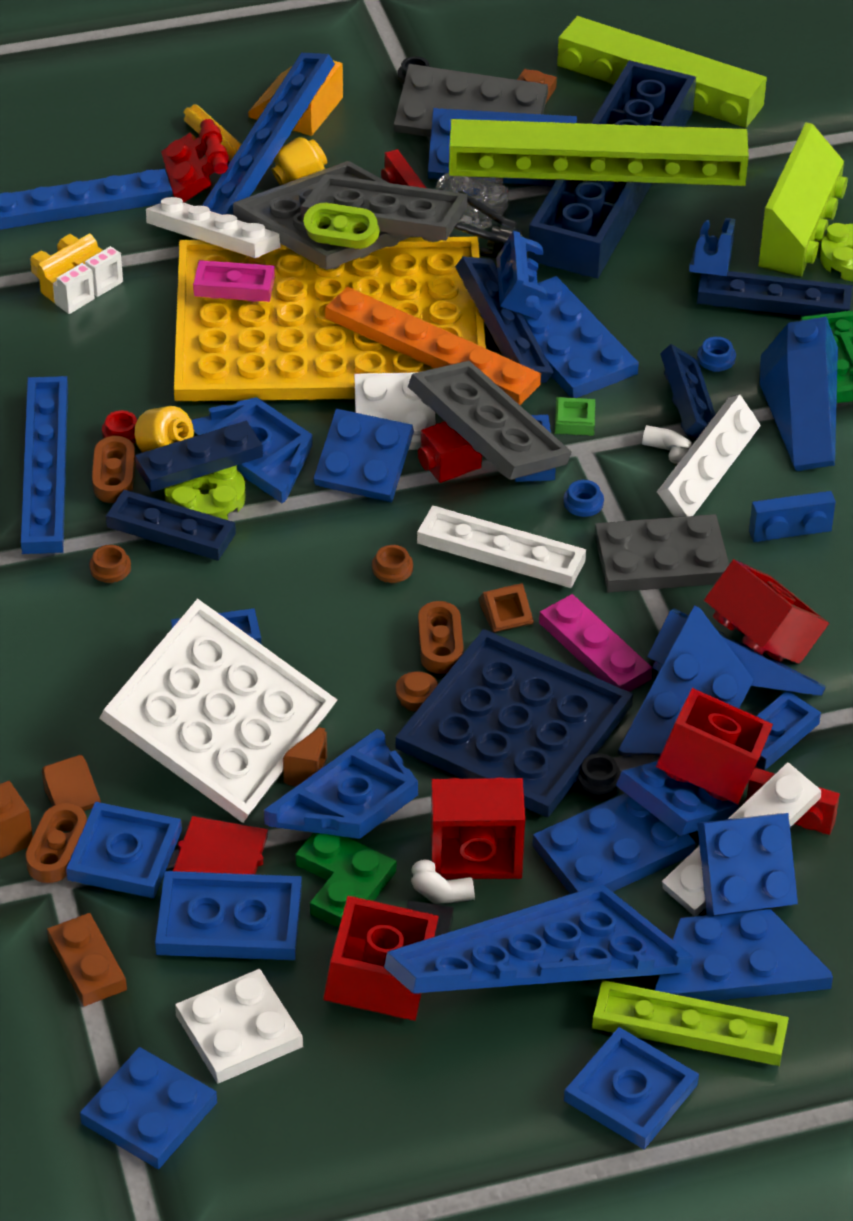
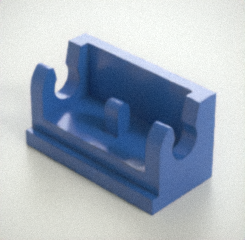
(711, 253)
(519, 277)

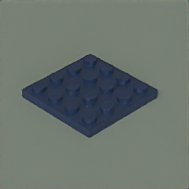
(514, 717)

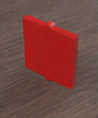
(220, 847)

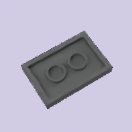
(661, 553)

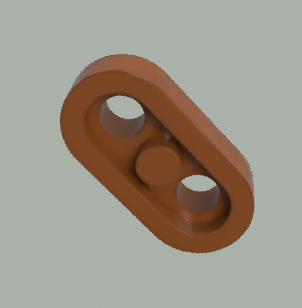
(113, 468)
(440, 636)
(50, 846)

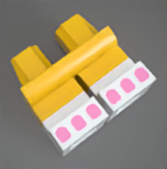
(77, 271)

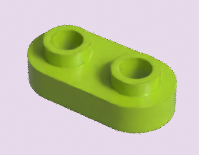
(344, 224)

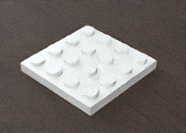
(218, 709)

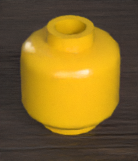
(298, 160)
(162, 427)

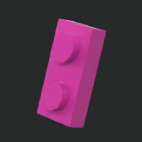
(234, 281)

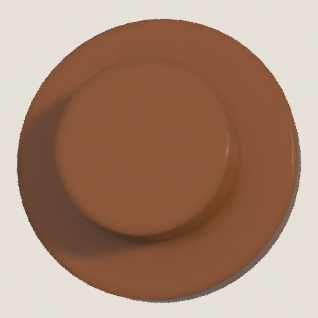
(110, 564)
(392, 564)
(414, 689)

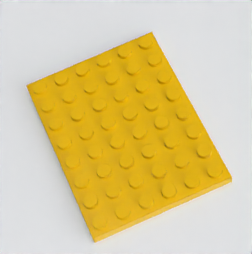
(287, 344)

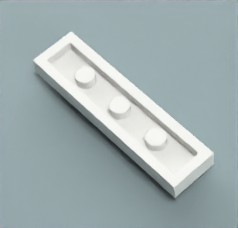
(213, 228)
(709, 458)
(501, 546)
(784, 793)

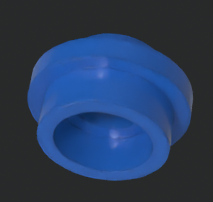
(716, 354)
(583, 498)

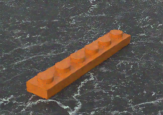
(427, 342)

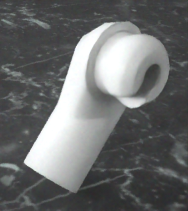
(667, 440)
(438, 889)

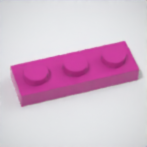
(595, 644)

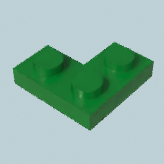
(349, 871)

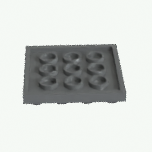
(281, 212)

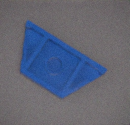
(283, 444)
(696, 661)
(348, 793)
(743, 958)

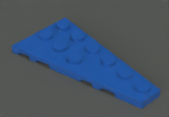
(552, 942)

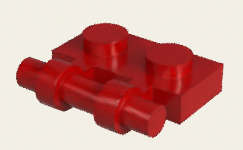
(185, 161)

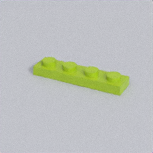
(691, 1022)

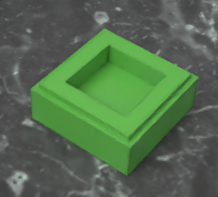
(575, 416)

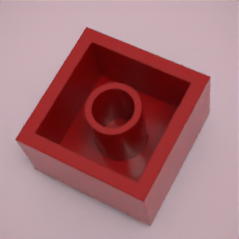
(765, 613)
(714, 746)
(478, 828)
(360, 952)

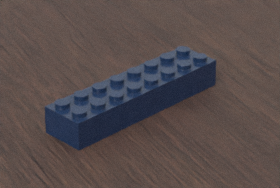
(586, 219)

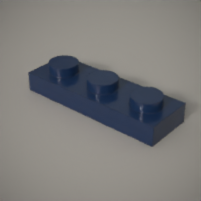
(688, 390)
(198, 456)
(171, 524)

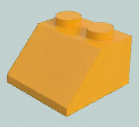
(319, 108)

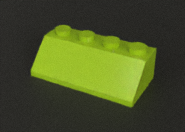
(802, 204)

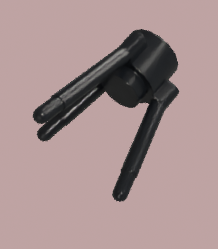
(497, 236)

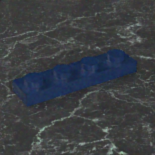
(773, 294)
(506, 326)

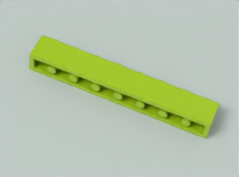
(598, 152)

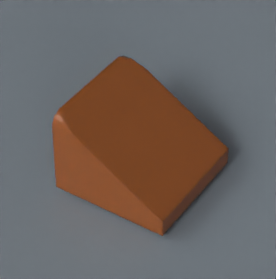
(506, 608)
(305, 758)
(70, 783)

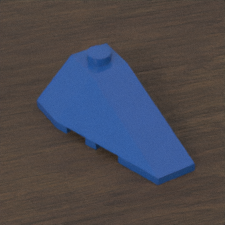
(801, 390)
(764, 671)

